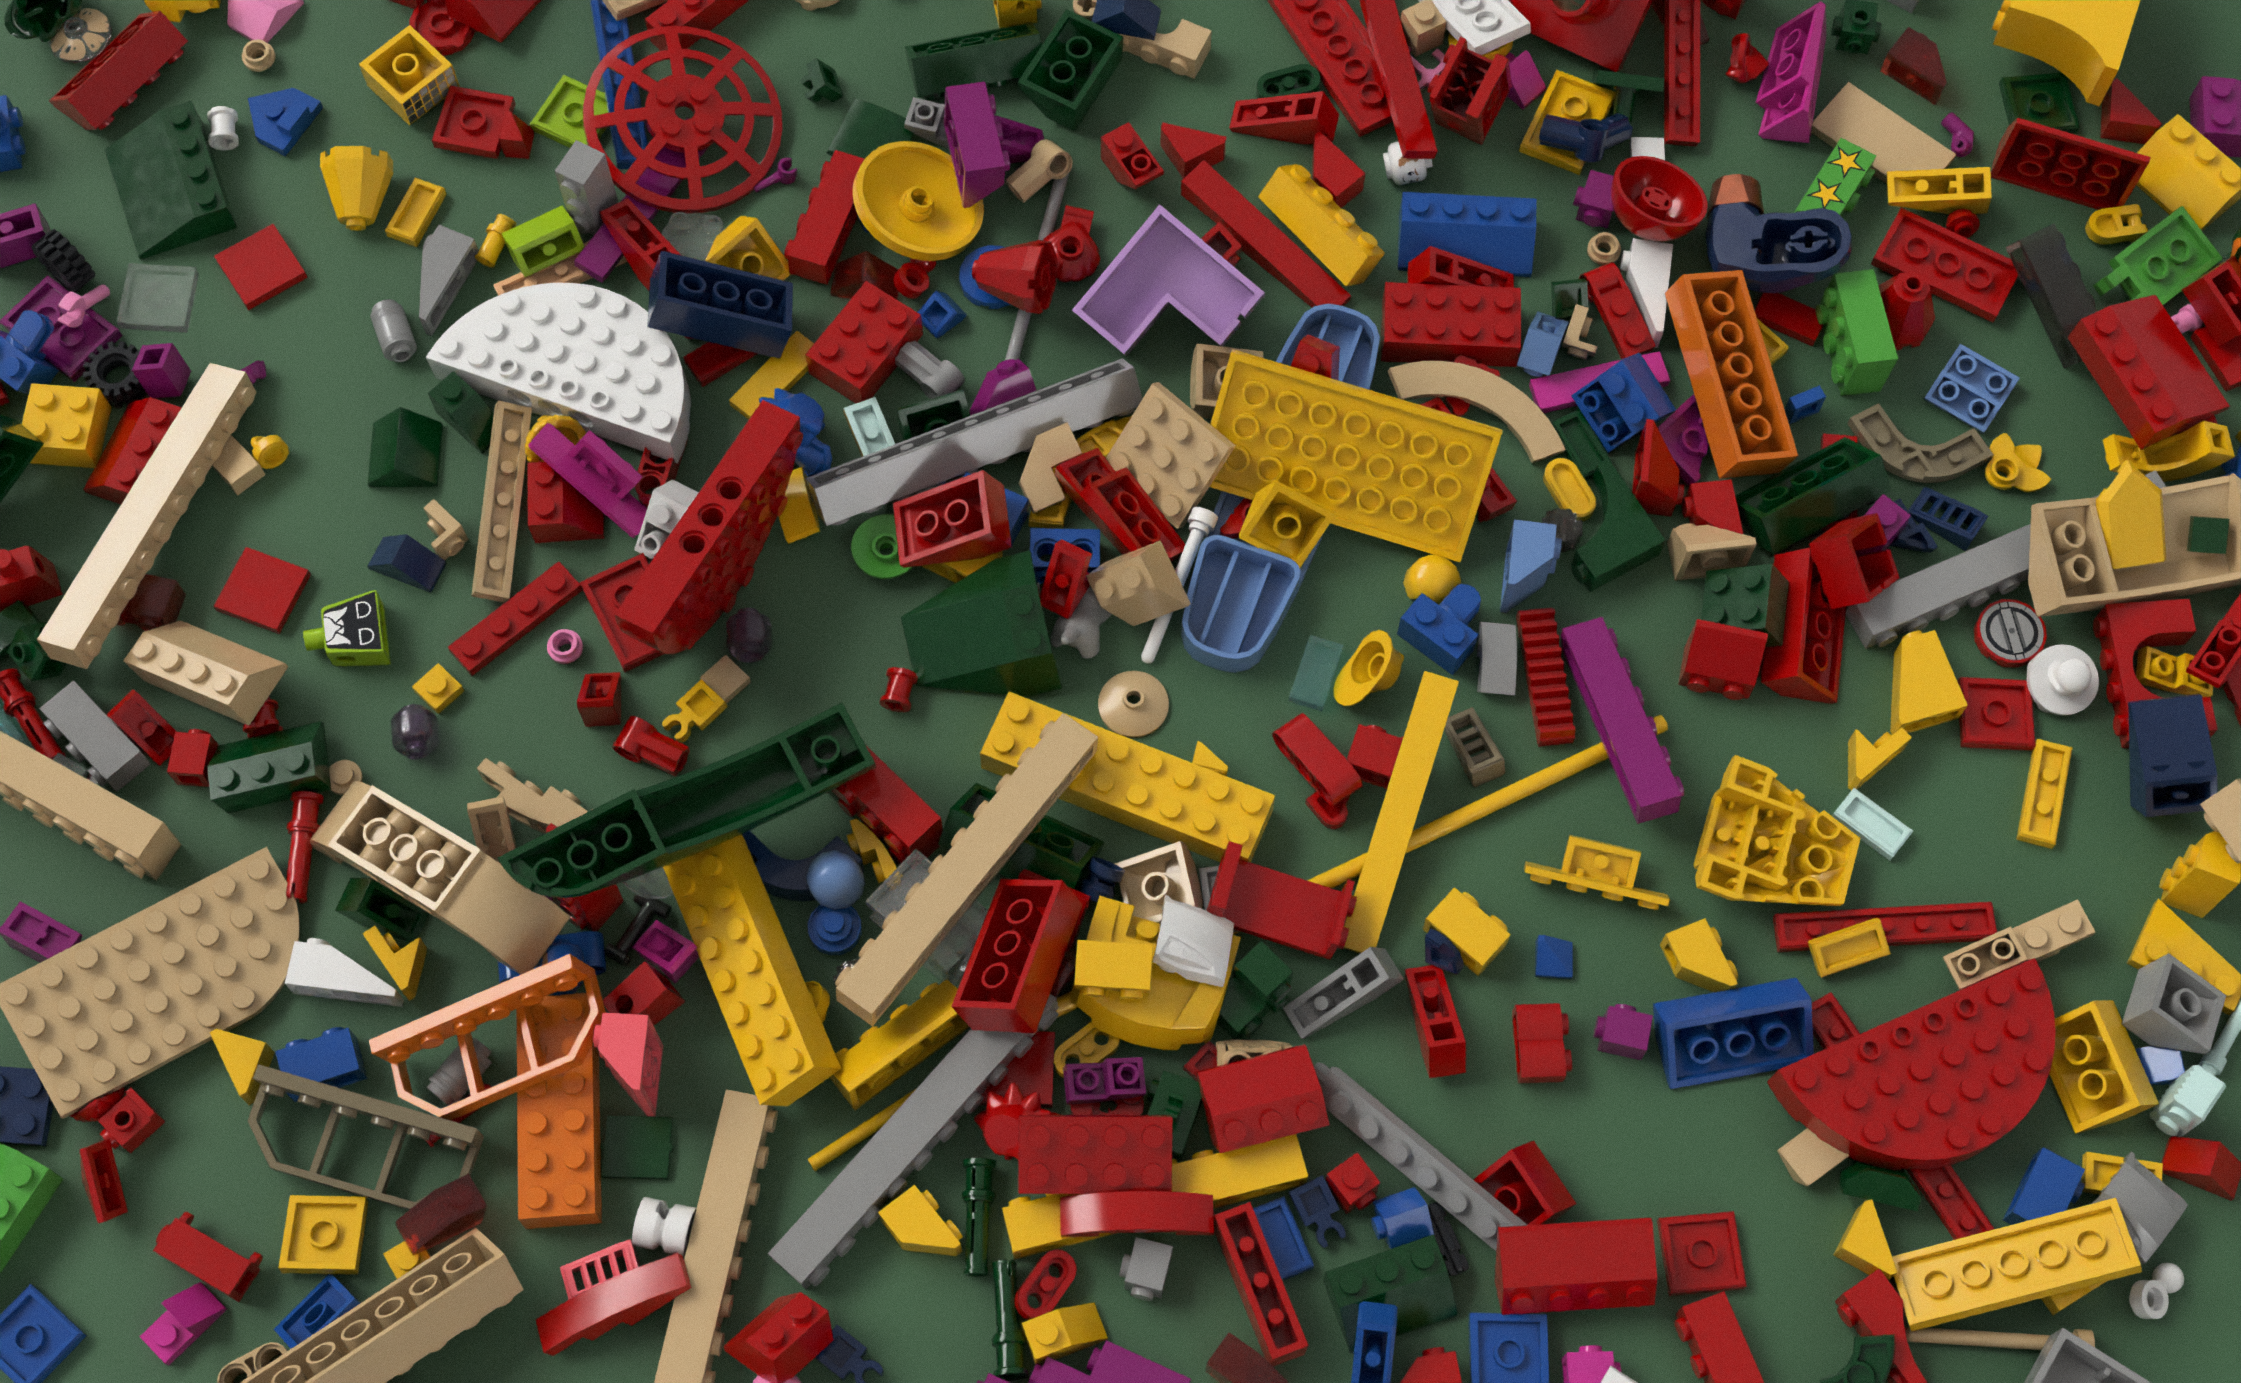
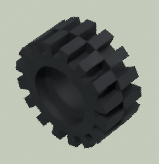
(63, 261)
(105, 362)

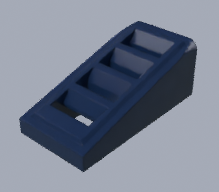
(1952, 532)

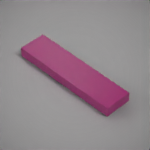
(1555, 391)

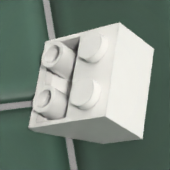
(662, 515)

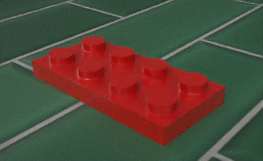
(1951, 263)
(1094, 1153)

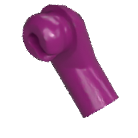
(1962, 135)

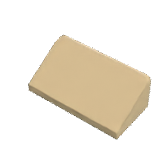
(1809, 1157)

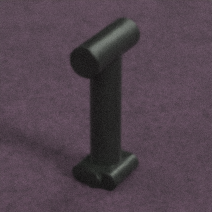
(649, 908)

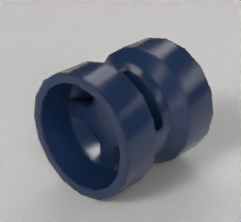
(1101, 879)

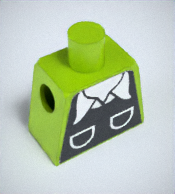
(352, 632)

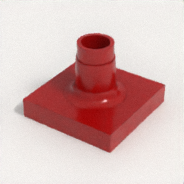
(1596, 30)

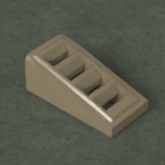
(1483, 766)

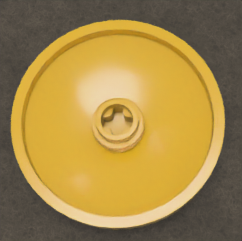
(913, 202)

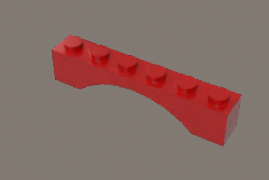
(1877, 1309)

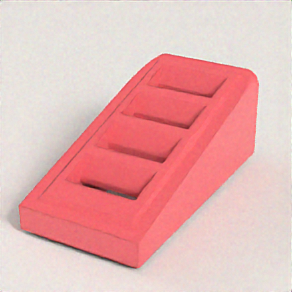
(596, 1259)

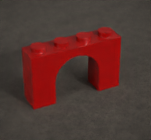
(2128, 628)

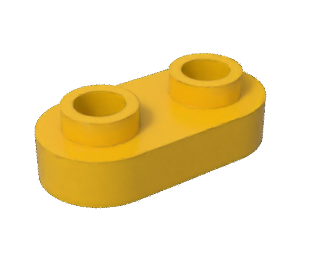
(1084, 1048)

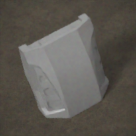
(2145, 1203)

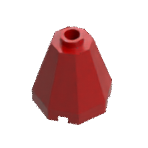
(1019, 274)
(1908, 308)

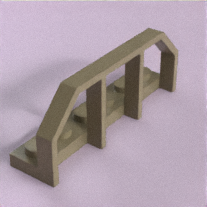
(349, 1105)

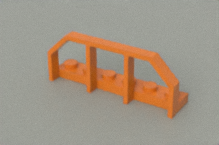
(488, 1005)

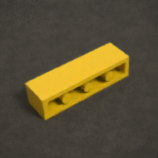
(1321, 224)

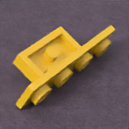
(1599, 867)

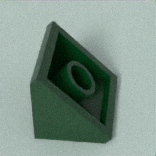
(932, 414)
(405, 450)

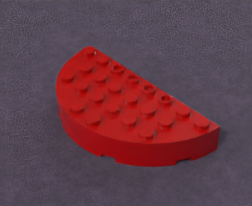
(716, 538)
(1932, 1079)

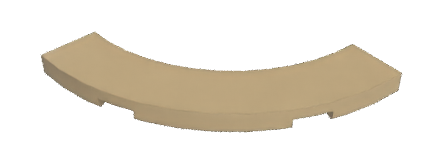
(1486, 392)

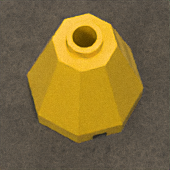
(356, 183)

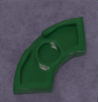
(1869, 1362)

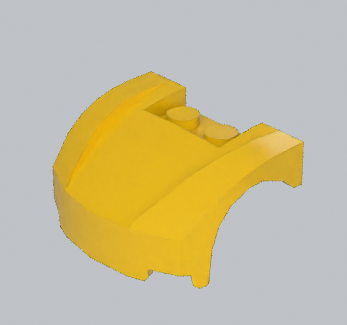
(1175, 1009)

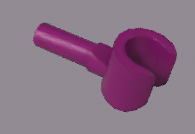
(781, 175)

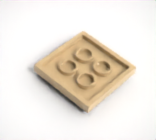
(1170, 453)

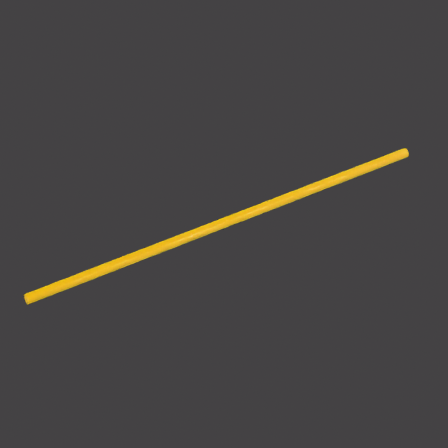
(1458, 819)

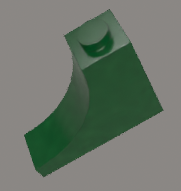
(1624, 538)

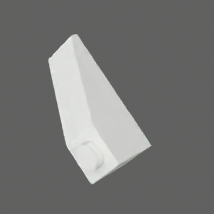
(1647, 278)
(327, 973)

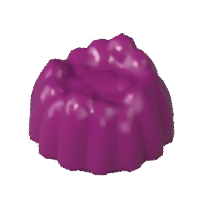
(255, 371)

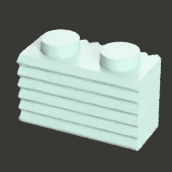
(2187, 1101)

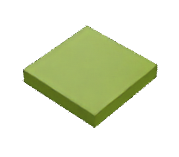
(562, 113)

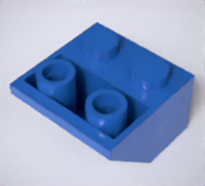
(1622, 401)

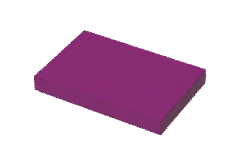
(67, 346)

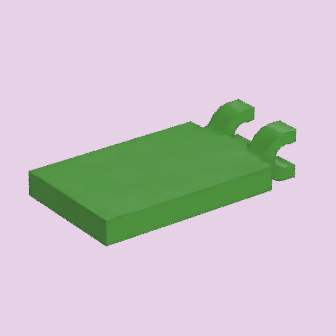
(2162, 260)

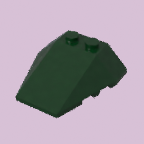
(985, 633)

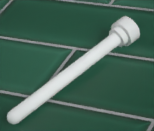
(1201, 523)

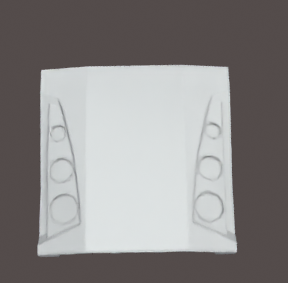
(1193, 943)

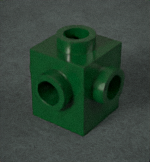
(1856, 26)
(31, 656)

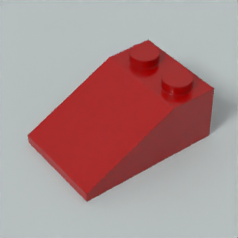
(953, 522)

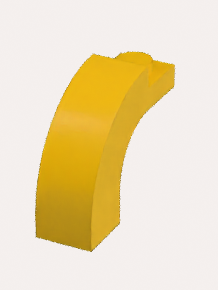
(2176, 456)

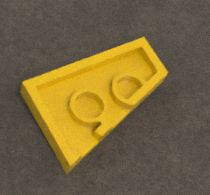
(2170, 934)

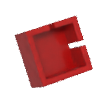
(1849, 577)

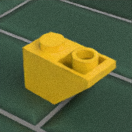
(1697, 957)
(917, 1225)

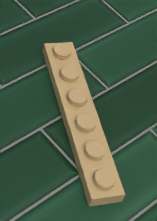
(501, 502)

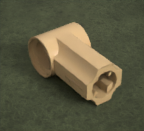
(1046, 163)

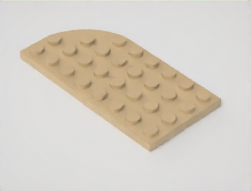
(155, 983)

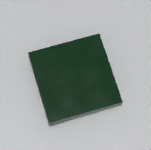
(2041, 100)

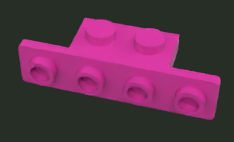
(595, 473)

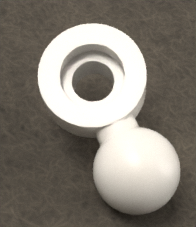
(2150, 1297)

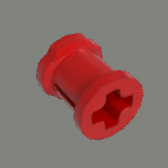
(898, 689)

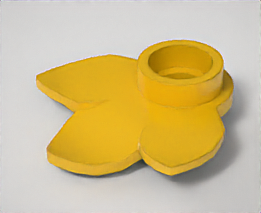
(2017, 463)

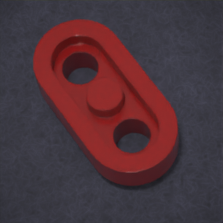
(1045, 1287)

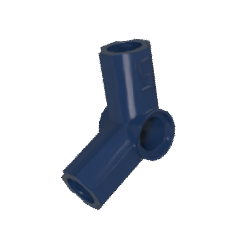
(1587, 137)

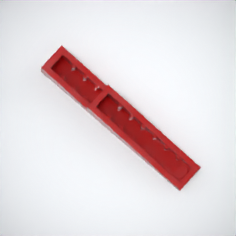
(1261, 238)

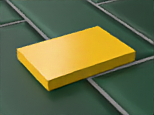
(1569, 99)

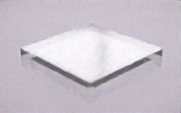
(157, 298)

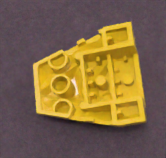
(1771, 843)

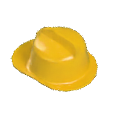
(1370, 669)

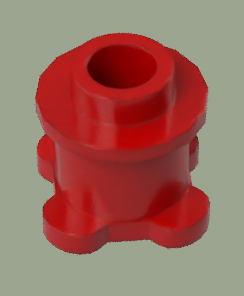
(265, 720)

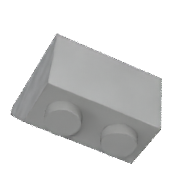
(2173, 1007)

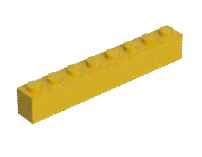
(1228, 1176)

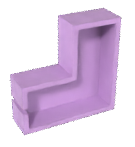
(1163, 268)

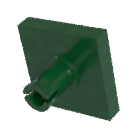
(1626, 88)

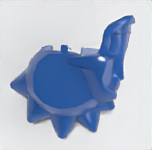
(812, 453)

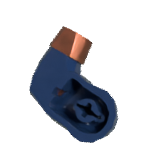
(1772, 248)

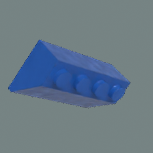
(1472, 226)
(1733, 1032)

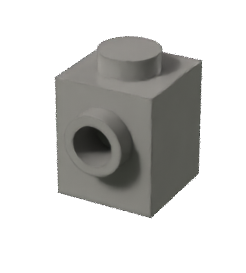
(1146, 1269)

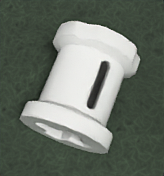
(223, 128)

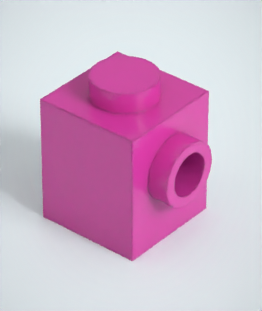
(1587, 1365)

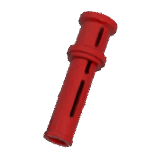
(21, 704)
(301, 830)

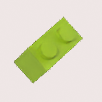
(543, 241)

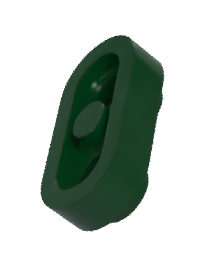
(1287, 81)

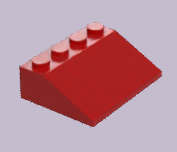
(2067, 165)
(2146, 369)

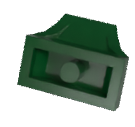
(1880, 1185)

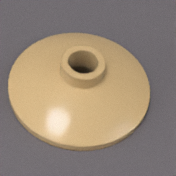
(1138, 718)

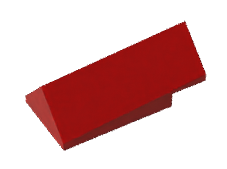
(1116, 504)

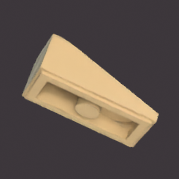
(237, 466)

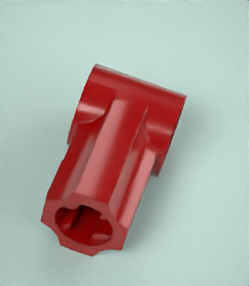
(643, 742)

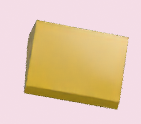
(1285, 522)

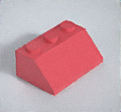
(632, 1055)

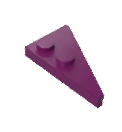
(1686, 439)

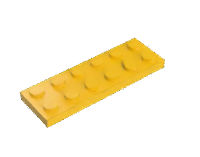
(2015, 1264)

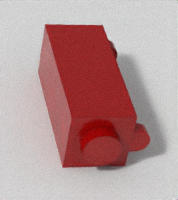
(207, 1258)

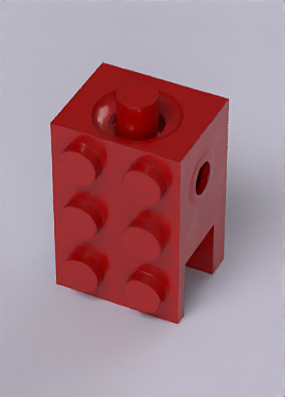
(1469, 91)

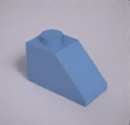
(1542, 344)

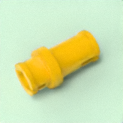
(494, 240)

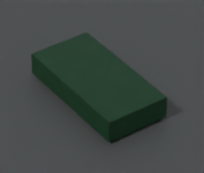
(1580, 442)

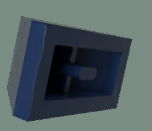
(1128, 17)
(407, 562)

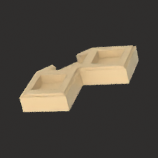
(1047, 452)

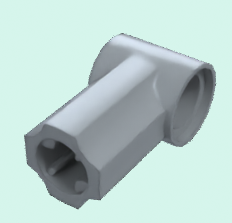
(934, 376)

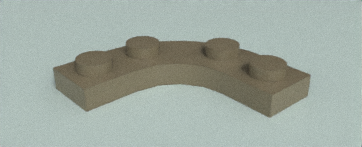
(1918, 461)

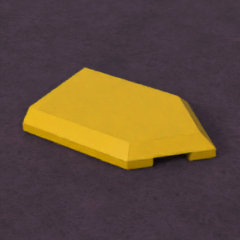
(2132, 519)

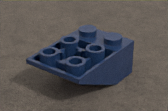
(2170, 756)

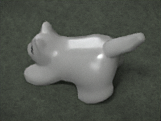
(1082, 627)

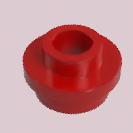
(1963, 222)

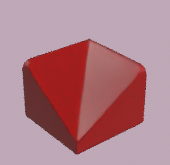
(515, 137)

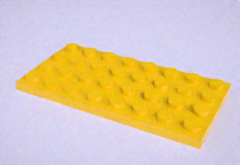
(1362, 453)

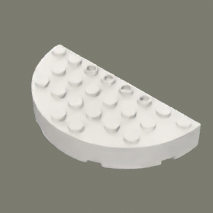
(574, 356)

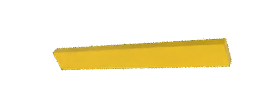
(1399, 810)

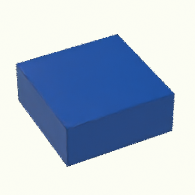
(1804, 404)

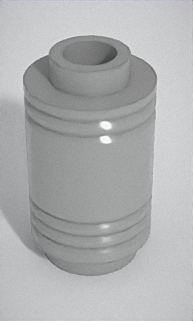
(393, 331)
(450, 1080)

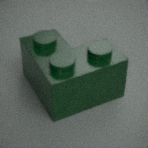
(1258, 986)

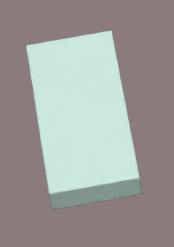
(1872, 824)

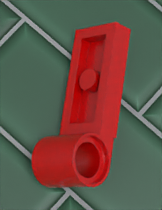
(1618, 310)

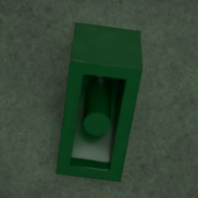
(463, 410)
(377, 905)

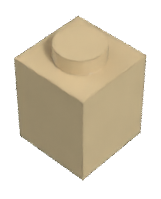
(1423, 27)

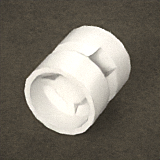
(663, 1226)

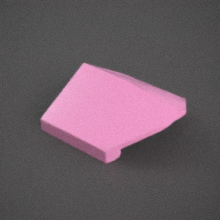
(260, 17)

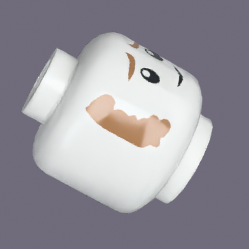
(1404, 169)

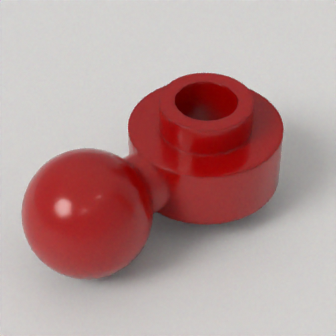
(912, 277)

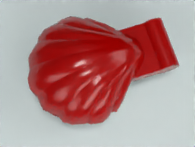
(1074, 247)

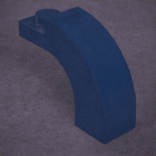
(788, 877)

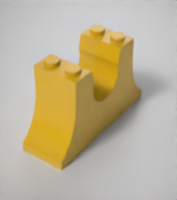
(2071, 35)

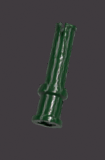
(978, 1197)
(1008, 1339)

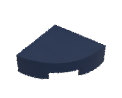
(1442, 952)

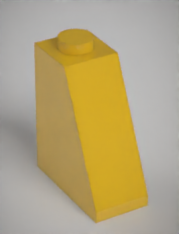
(1923, 684)

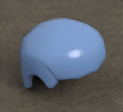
(835, 880)

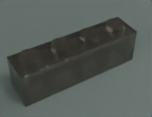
(2053, 287)

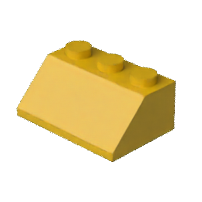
(2189, 173)
(2201, 876)
(2098, 1068)

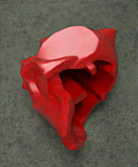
(1001, 1119)

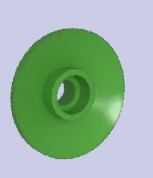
(870, 540)

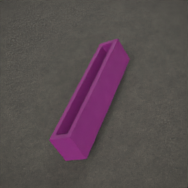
(1621, 720)

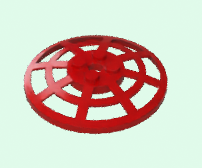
(679, 134)

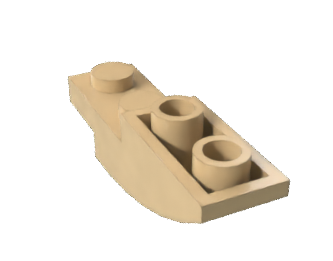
(527, 802)
(2012, 946)

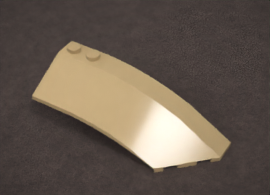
(2073, 567)

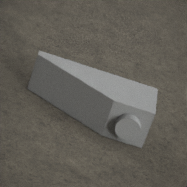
(445, 267)
(1343, 991)

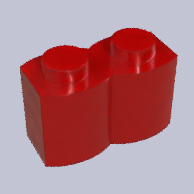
(1540, 1044)

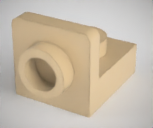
(1579, 326)
(447, 529)

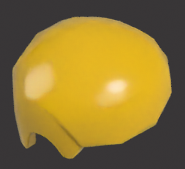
(1431, 576)

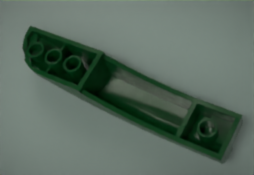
(692, 810)

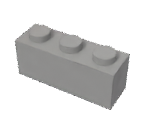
(585, 186)
(93, 737)

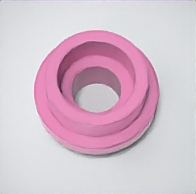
(563, 637)

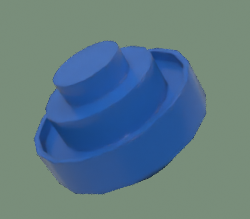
(834, 930)

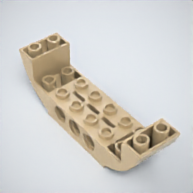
(440, 875)

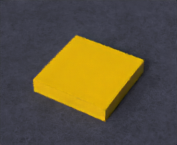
(323, 1234)

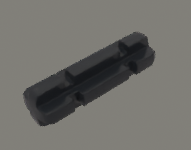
(1447, 1241)

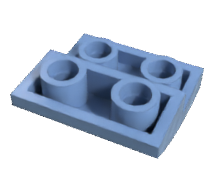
(1971, 388)

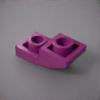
(1104, 1081)

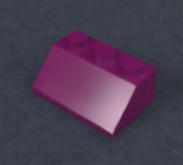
(974, 141)

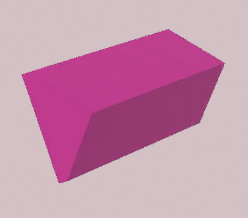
(1793, 77)

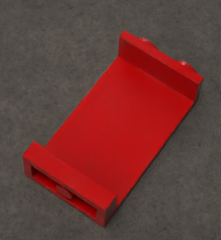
(1281, 905)

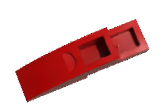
(2221, 650)

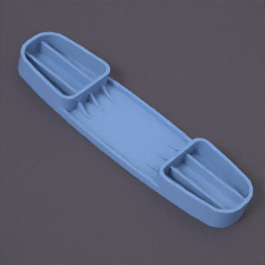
(1243, 590)

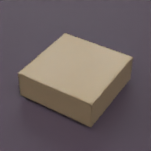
(726, 678)

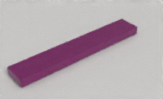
(602, 251)

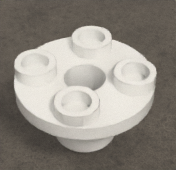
(2062, 680)

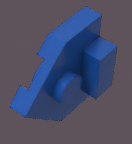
(282, 117)

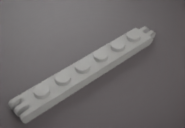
(1414, 1156)

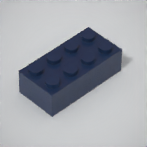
(720, 304)

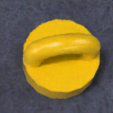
(269, 451)

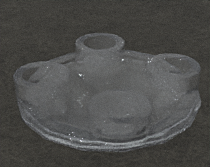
(693, 233)

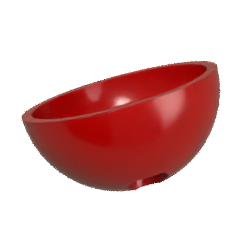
(1656, 199)

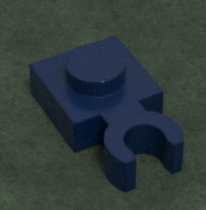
(1315, 1204)
(845, 1357)

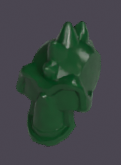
(39, 17)

